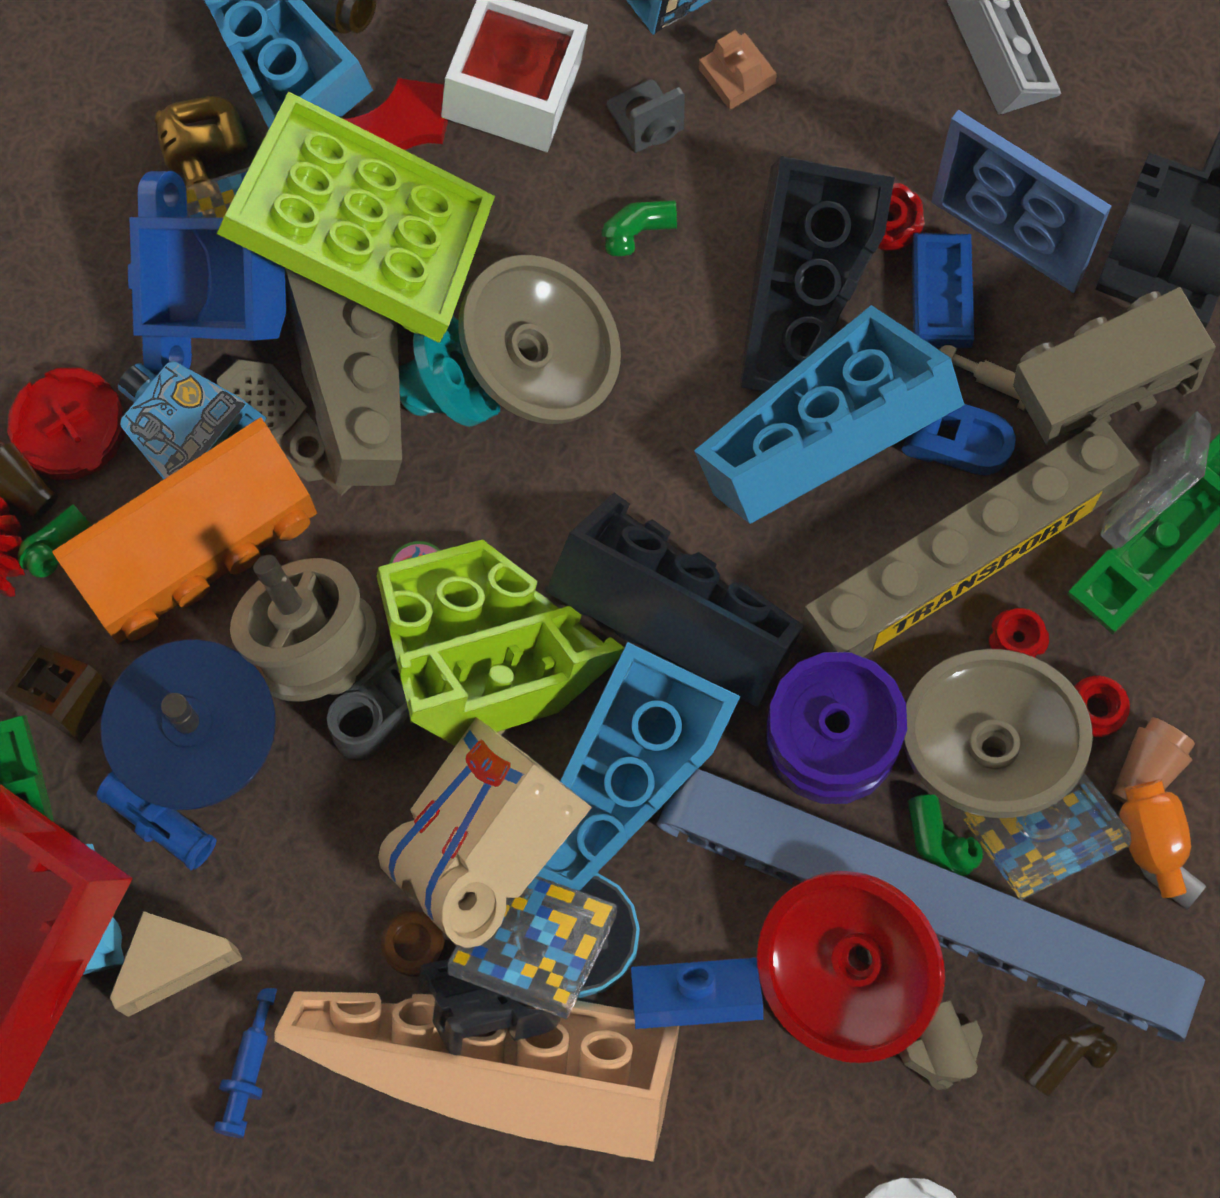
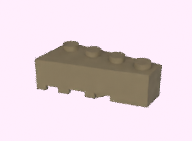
(352, 379)

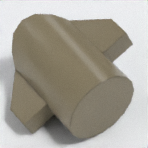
(945, 1050)

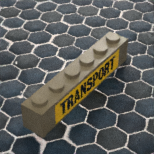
(971, 543)

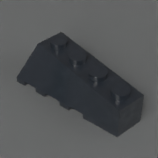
(673, 602)

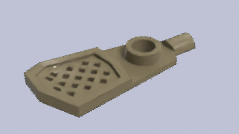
(288, 429)

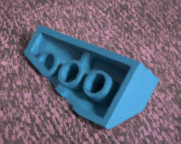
(634, 755)

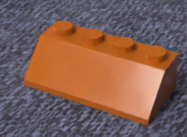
(188, 532)

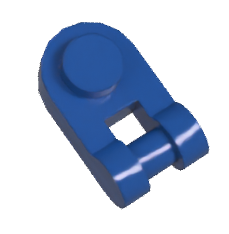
(980, 446)

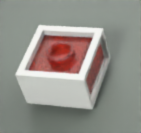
(513, 71)

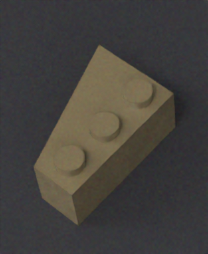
(1114, 365)

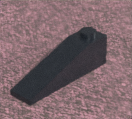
(810, 254)

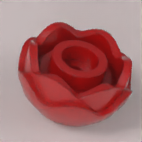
(908, 218)

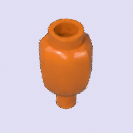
(1158, 834)

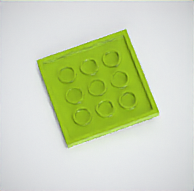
(359, 217)

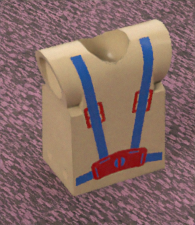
(479, 834)

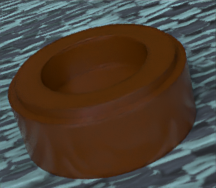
(412, 941)

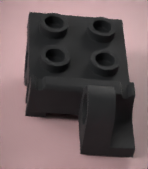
(1170, 235)

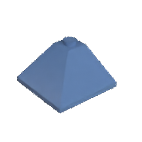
(1018, 201)

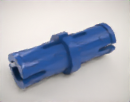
(158, 823)

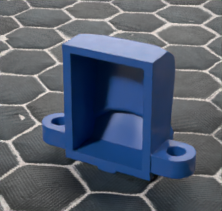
(194, 280)

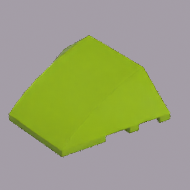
(484, 642)

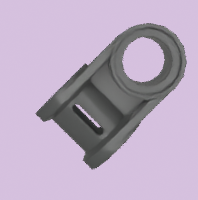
(376, 697)

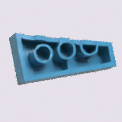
(289, 49)
(829, 415)

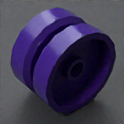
(844, 692)

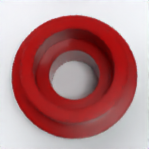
(1114, 697)

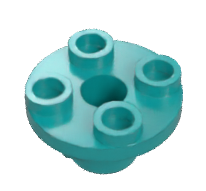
(443, 382)

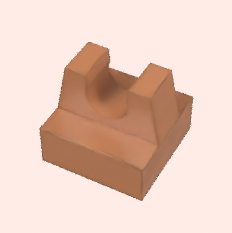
(737, 69)

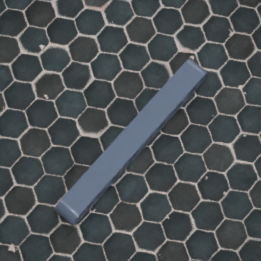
(962, 912)

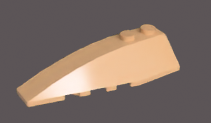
(578, 1086)

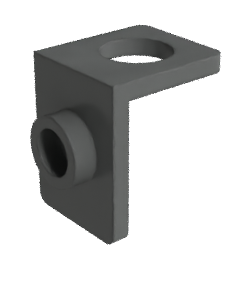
(652, 121)

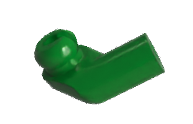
(636, 218)
(36, 550)

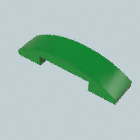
(1133, 573)

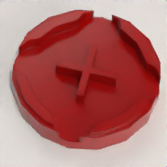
(67, 423)

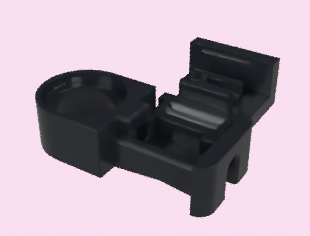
(471, 1010)

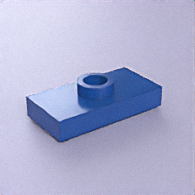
(943, 289)
(696, 993)

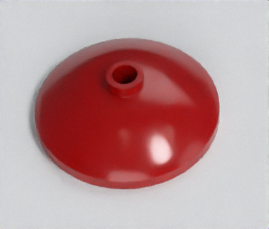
(823, 987)

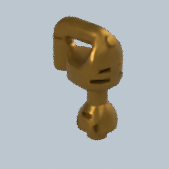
(196, 147)

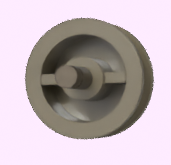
(305, 627)

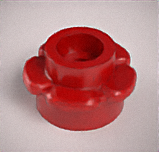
(1019, 621)

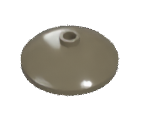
(559, 326)
(1003, 704)

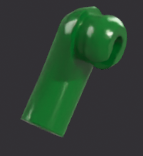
(939, 844)

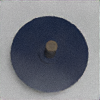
(188, 724)

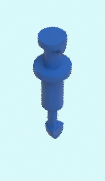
(246, 1070)

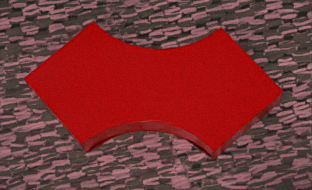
(408, 115)

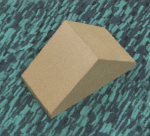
(167, 960)

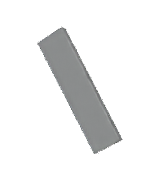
(1005, 52)

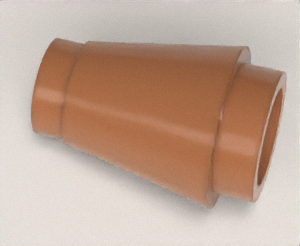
(1155, 754)

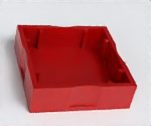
(51, 919)

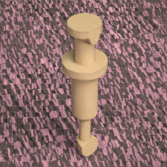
(986, 373)

